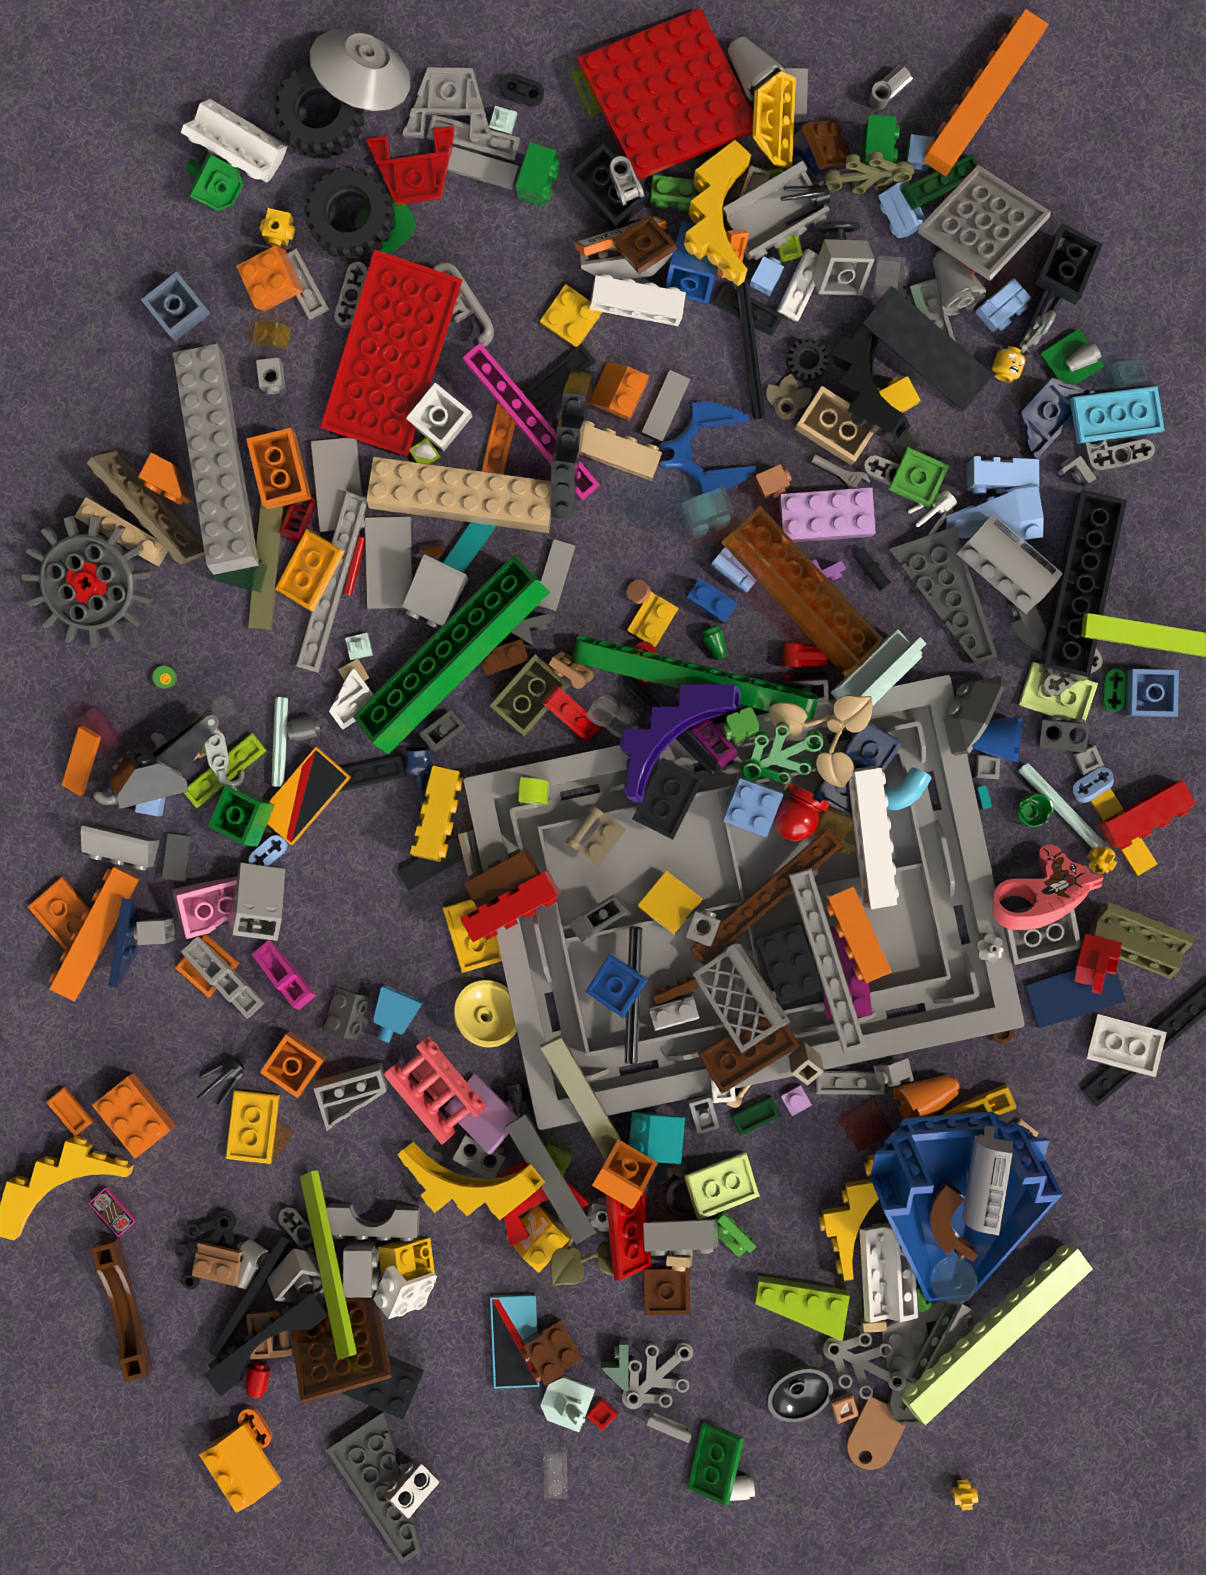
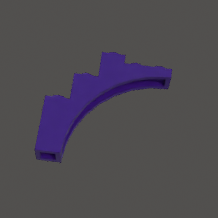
(645, 746)

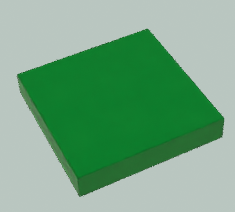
(1057, 354)

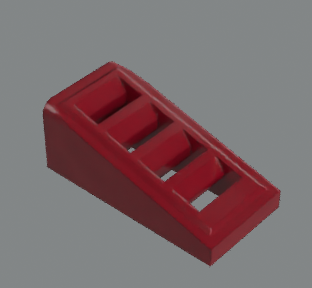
(291, 535)

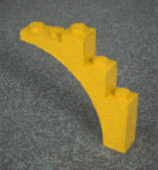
(708, 235)
(76, 1161)
(467, 1192)
(845, 1220)

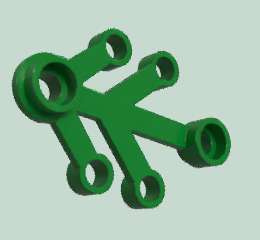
(778, 756)

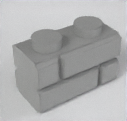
(674, 1012)

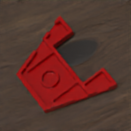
(415, 177)
(515, 1227)

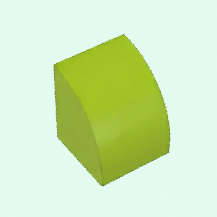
(533, 791)

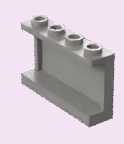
(765, 214)

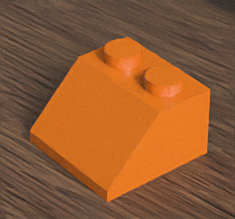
(619, 390)

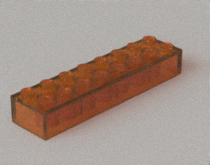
(803, 591)

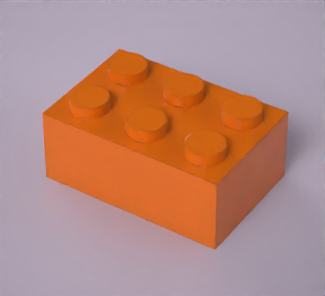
(278, 468)
(134, 1115)

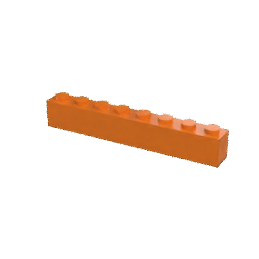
(985, 93)

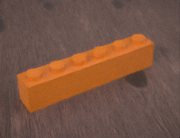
(94, 934)

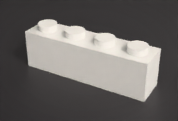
(637, 300)

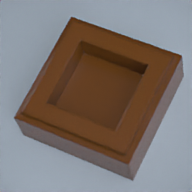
(431, 549)

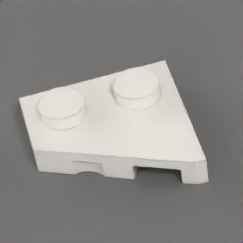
(350, 699)

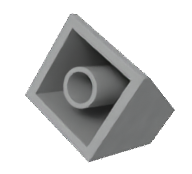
(434, 592)

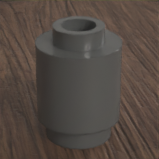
(304, 728)

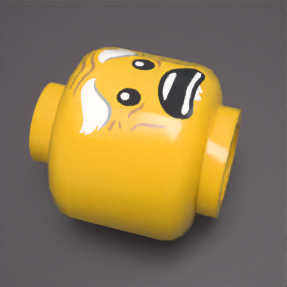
(1008, 364)

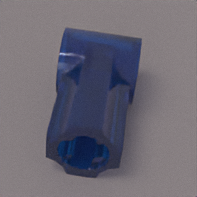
(802, 149)

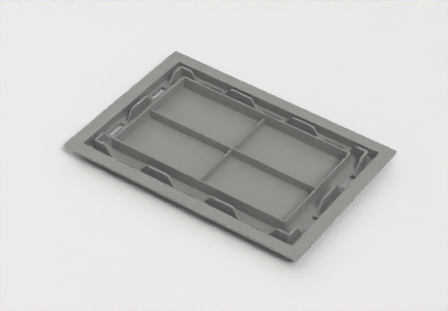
(937, 862)

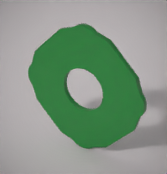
(403, 228)

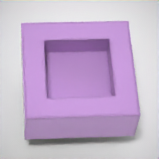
(796, 1100)

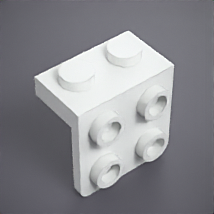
(398, 1296)

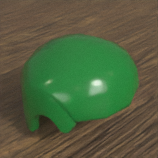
(1034, 809)

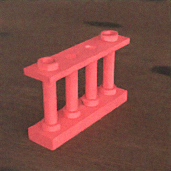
(421, 1103)

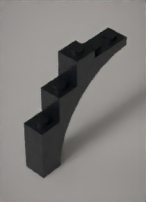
(869, 407)
(569, 442)

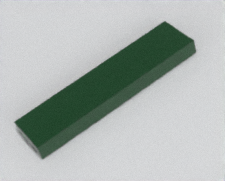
(937, 184)

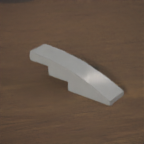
(223, 977)

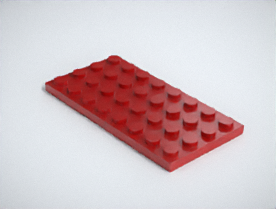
(391, 352)

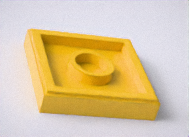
(670, 902)

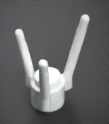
(942, 503)

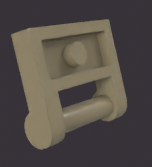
(602, 839)

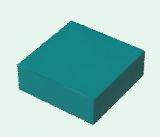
(982, 797)

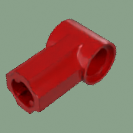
(798, 655)

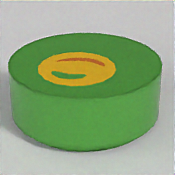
(164, 677)

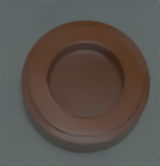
(1003, 1037)

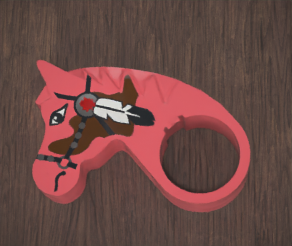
(1052, 897)

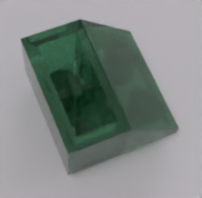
(247, 578)

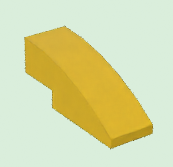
(997, 1101)

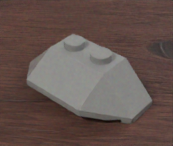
(614, 264)

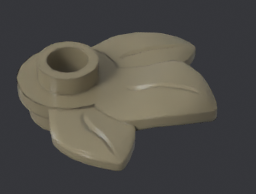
(788, 394)

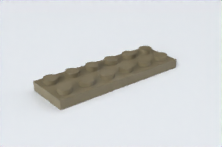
(147, 507)

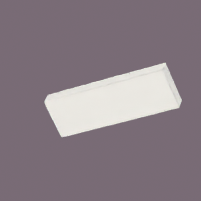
(799, 287)

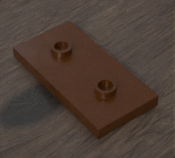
(731, 1066)

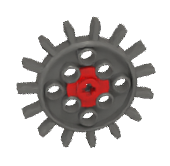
(111, 556)

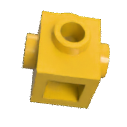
(277, 227)

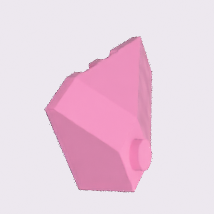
(204, 905)

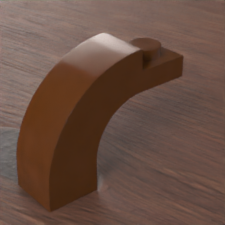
(942, 1206)

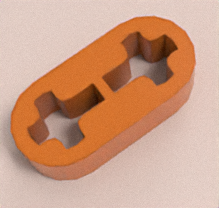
(259, 1424)

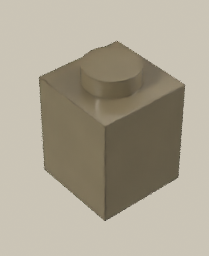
(806, 1063)

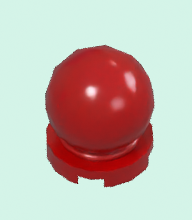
(798, 814)

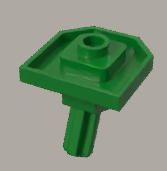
(215, 182)

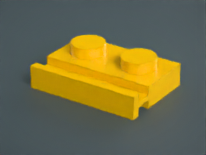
(652, 619)

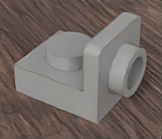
(1081, 473)

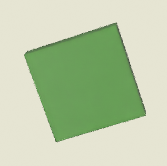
(918, 477)

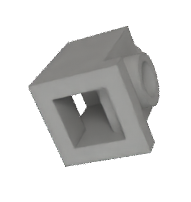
(893, 1072)

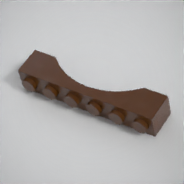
(132, 1344)

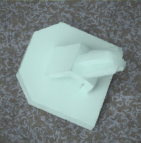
(567, 1402)

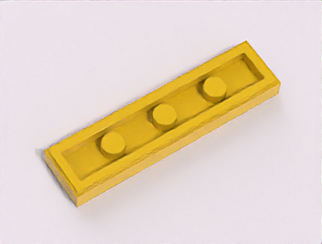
(1137, 854)

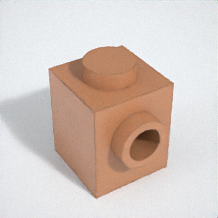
(773, 481)

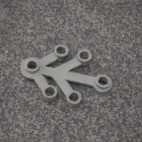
(861, 1363)
(655, 1378)

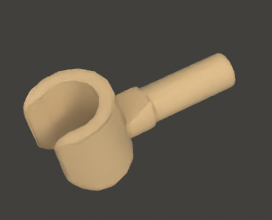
(735, 1104)

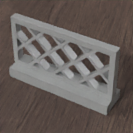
(756, 985)

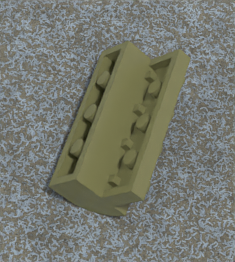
(1144, 940)

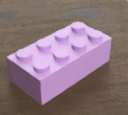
(827, 514)

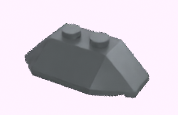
(972, 713)

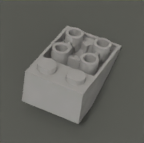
(257, 902)

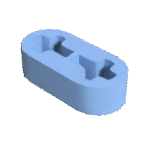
(1093, 785)
(264, 848)

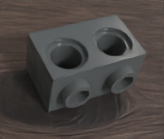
(1064, 742)

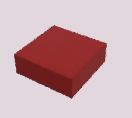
(601, 1414)

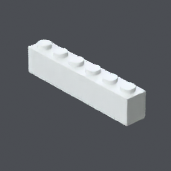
(872, 837)

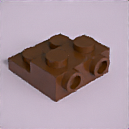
(550, 1352)

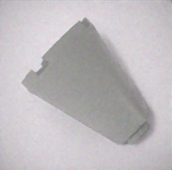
(752, 65)
(956, 284)

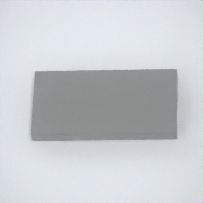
(335, 472)
(388, 561)

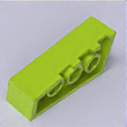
(806, 1303)

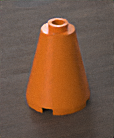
(926, 1096)

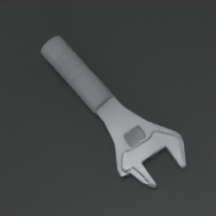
(851, 478)

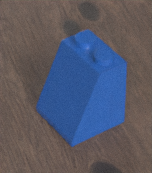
(689, 272)

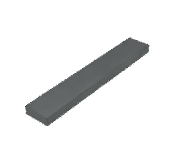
(555, 1184)

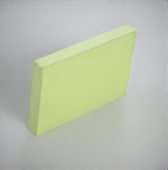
(1070, 704)
(721, 1186)

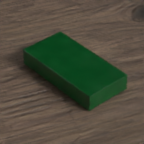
(755, 1115)

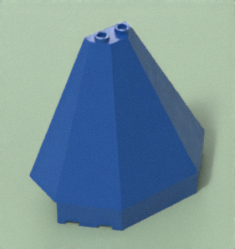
(941, 1148)

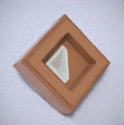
(844, 1408)

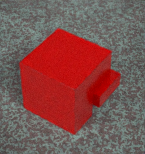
(1096, 959)

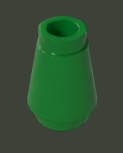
(714, 640)

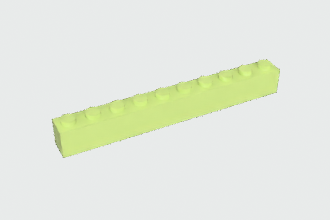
(995, 1333)

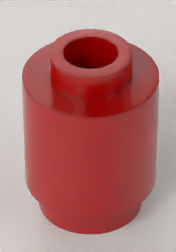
(257, 1379)

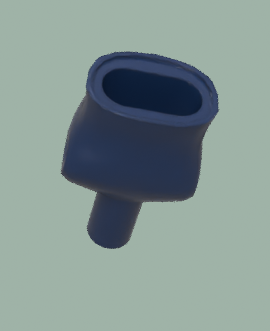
(418, 765)

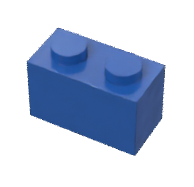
(711, 601)

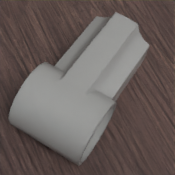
(890, 87)
(251, 1260)

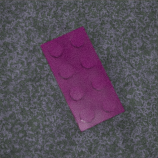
(858, 990)

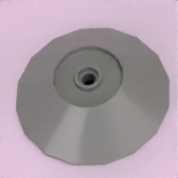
(359, 69)

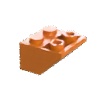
(165, 477)

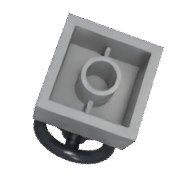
(842, 263)

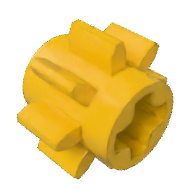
(1101, 860)
(964, 1494)

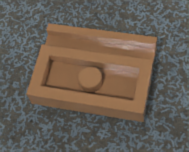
(217, 1263)

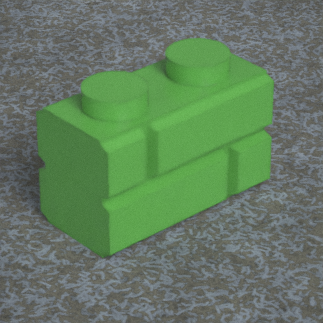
(741, 726)

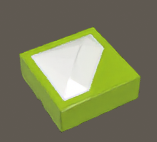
(424, 452)

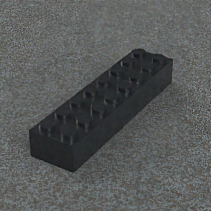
(1083, 585)

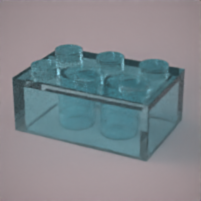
(706, 512)

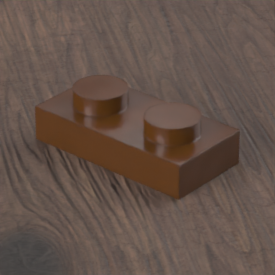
(683, 986)

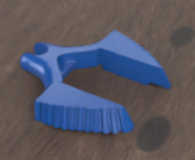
(706, 416)

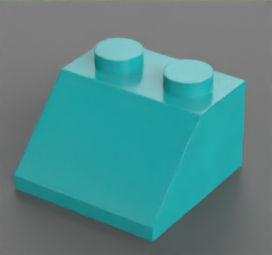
(657, 1135)

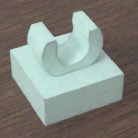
(503, 120)
(359, 646)

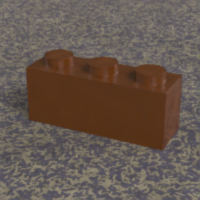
(501, 877)

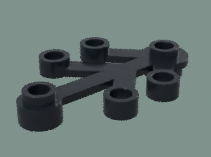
(214, 1239)

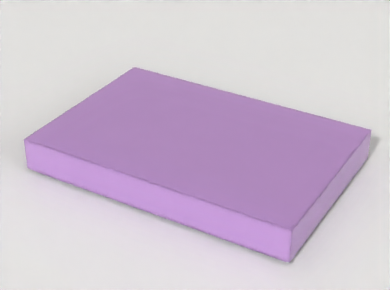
(489, 1126)

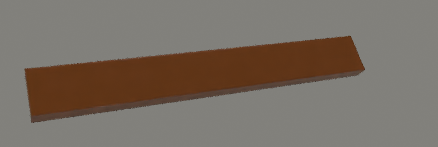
(767, 896)

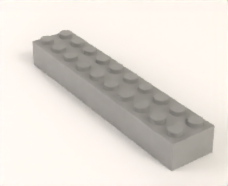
(215, 459)

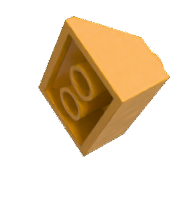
(240, 1467)

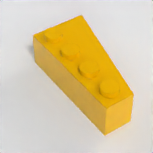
(436, 814)

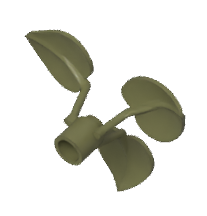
(567, 1265)

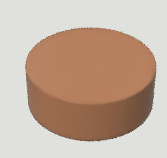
(638, 591)

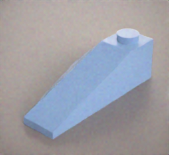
(1017, 509)

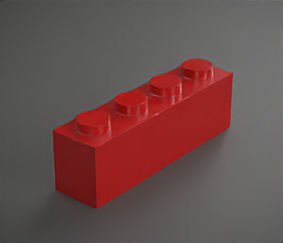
(1147, 814)

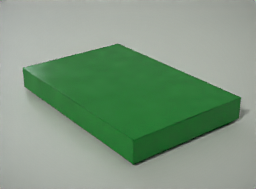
(715, 1463)

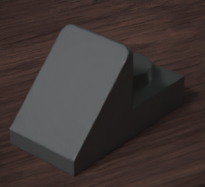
(538, 623)
(442, 731)
(703, 1114)

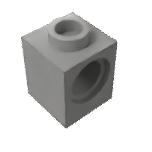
(267, 366)
(694, 932)

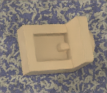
(679, 1262)

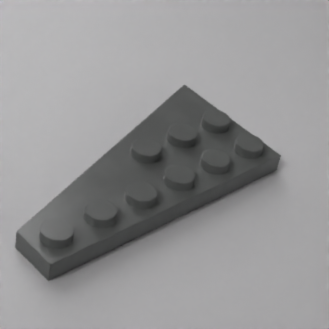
(369, 1465)

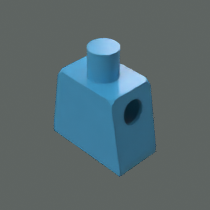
(394, 1012)

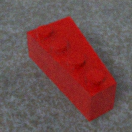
(511, 906)

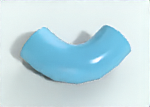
(908, 791)

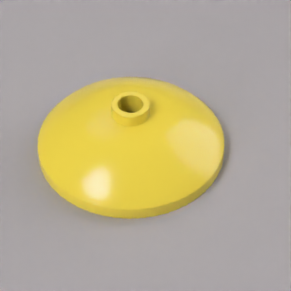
(489, 1000)

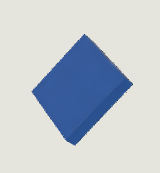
(616, 985)

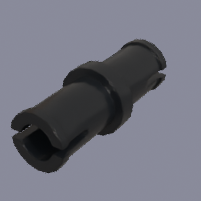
(871, 568)

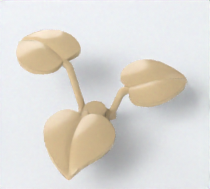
(849, 712)

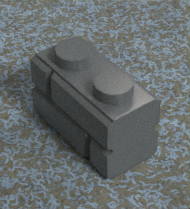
(597, 918)

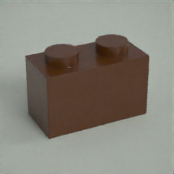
(505, 658)

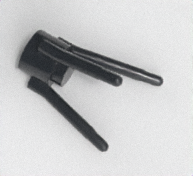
(817, 195)
(232, 1069)
(515, 1093)

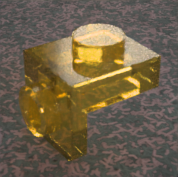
(271, 335)

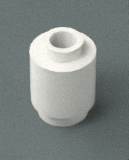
(742, 1488)

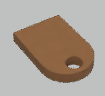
(875, 1433)

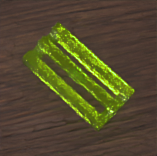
(574, 75)

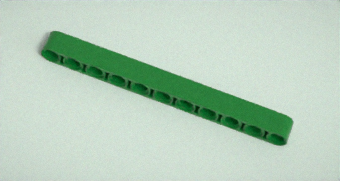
(677, 672)

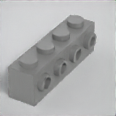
(952, 1325)

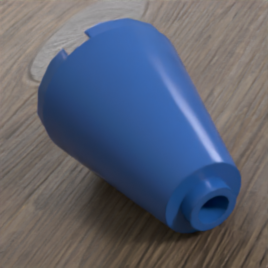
(1001, 739)

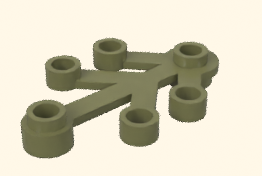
(868, 175)

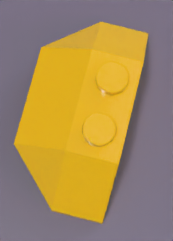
(775, 118)

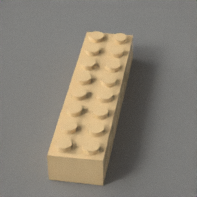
(460, 494)

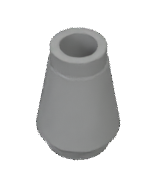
(1084, 356)

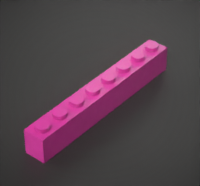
(522, 412)

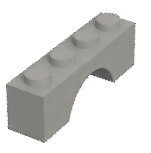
(346, 1222)

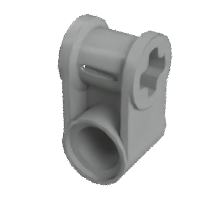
(626, 184)

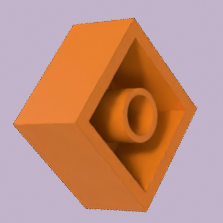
(269, 278)
(293, 1064)
(625, 1174)

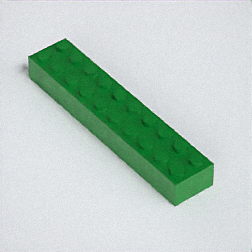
(450, 654)

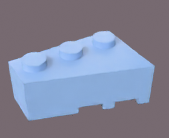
(1000, 474)

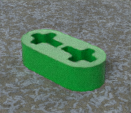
(1120, 689)

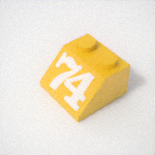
(544, 1238)

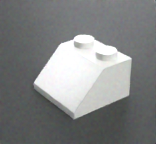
(439, 417)

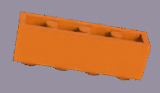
(858, 935)

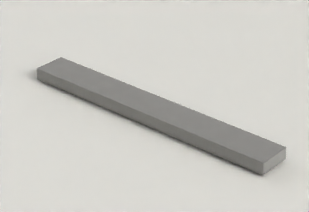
(325, 611)
(827, 960)

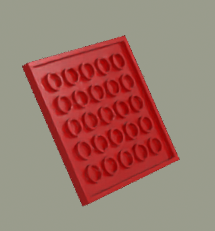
(668, 93)

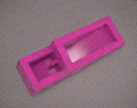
(284, 975)

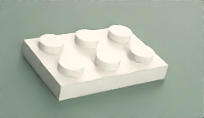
(1126, 1045)

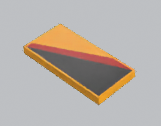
(306, 795)

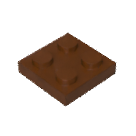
(826, 143)
(644, 244)
(666, 1291)

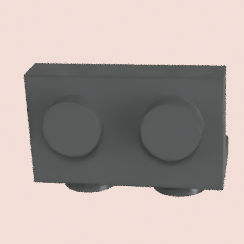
(346, 1014)

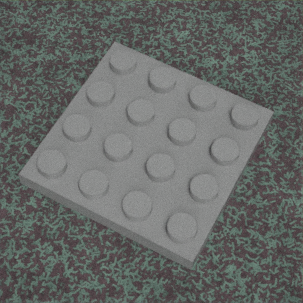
(984, 222)

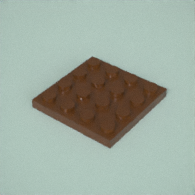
(316, 1358)

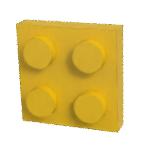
(570, 316)

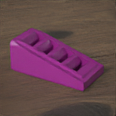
(724, 758)

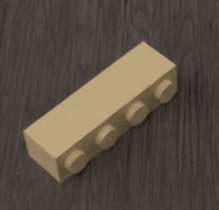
(620, 452)
(131, 536)

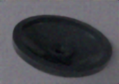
(799, 1393)

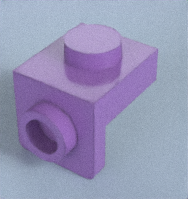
(832, 572)

